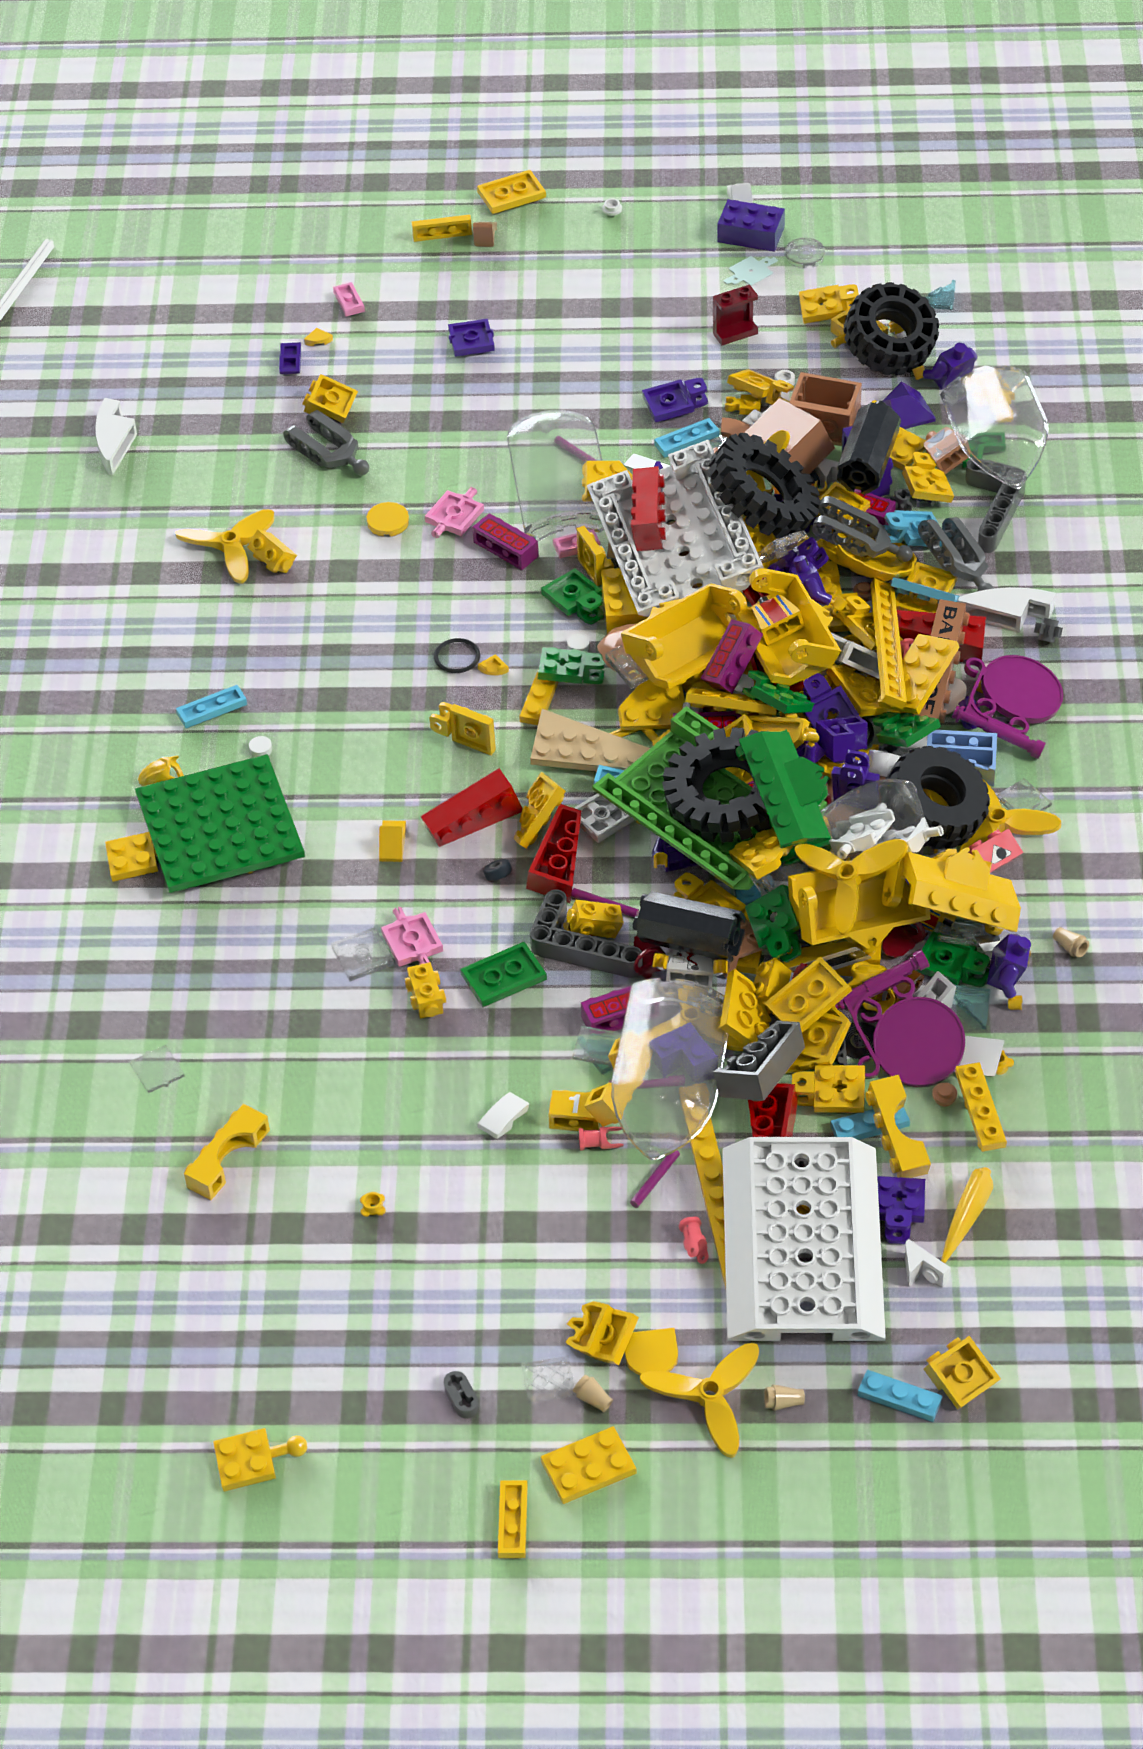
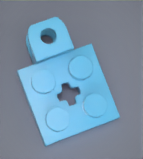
(906, 525)

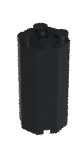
(868, 447)
(689, 926)

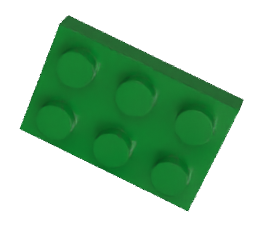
(503, 974)

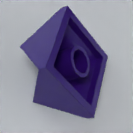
(909, 406)

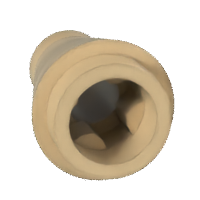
(1072, 942)
(592, 1393)
(782, 1397)

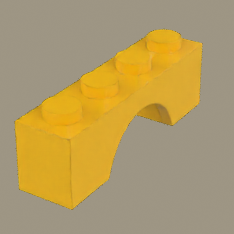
(600, 1101)
(244, 1129)
(907, 1155)

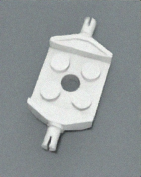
(864, 832)
(914, 836)

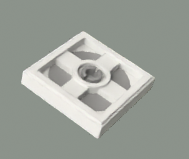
(601, 817)

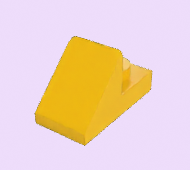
(392, 841)

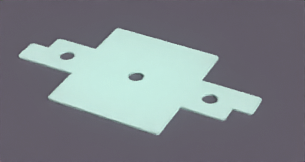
(759, 271)

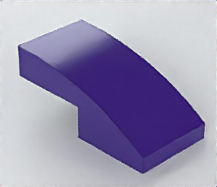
(290, 358)

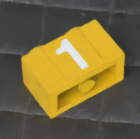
(569, 1113)

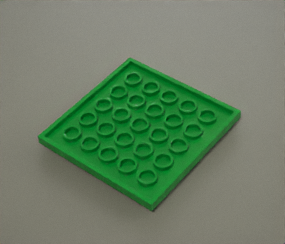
(219, 823)

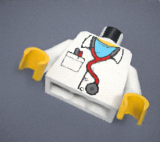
(690, 967)

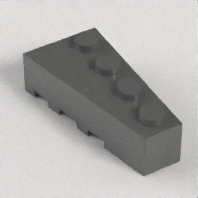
(761, 1064)

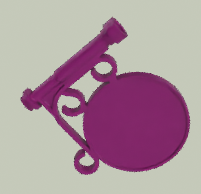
(1018, 690)
(913, 1037)

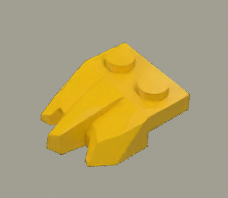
(602, 1332)

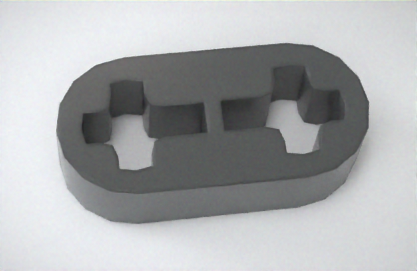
(466, 1391)

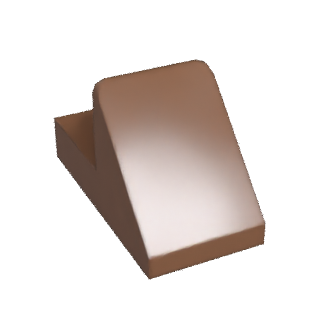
(484, 233)

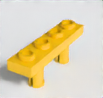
(980, 1107)

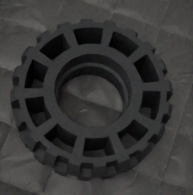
(902, 307)
(954, 781)

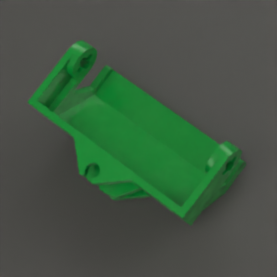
(789, 790)

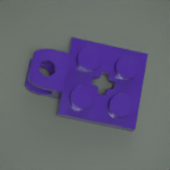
(681, 398)
(786, 563)
(826, 700)
(852, 774)
(900, 1214)

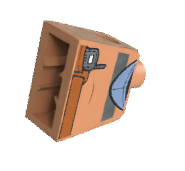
(944, 449)

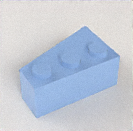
(974, 746)

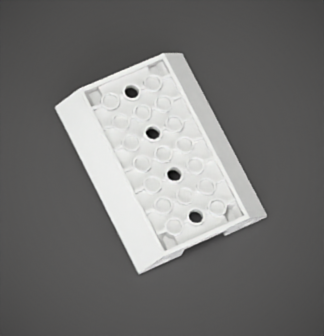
(704, 526)
(768, 1234)

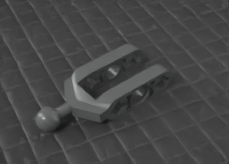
(319, 453)
(857, 531)
(961, 561)

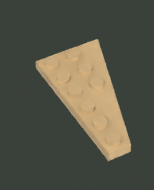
(578, 746)

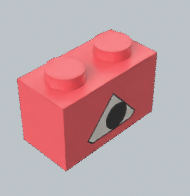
(999, 848)

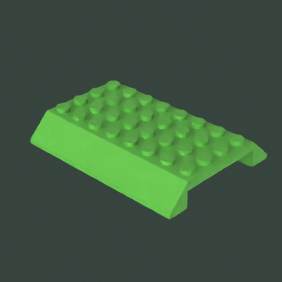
(641, 796)

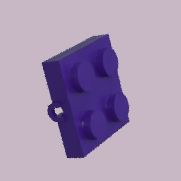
(471, 337)

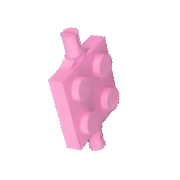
(454, 513)
(411, 938)

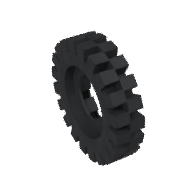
(729, 476)
(685, 793)

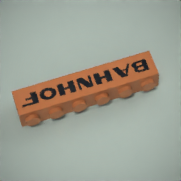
(948, 625)

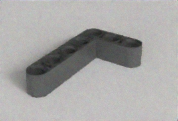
(1001, 509)
(574, 948)

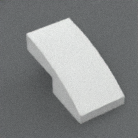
(502, 1114)

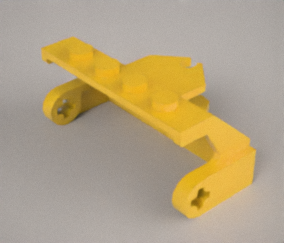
(682, 634)
(803, 651)
(955, 886)
(814, 901)

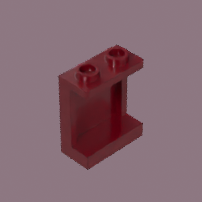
(734, 315)

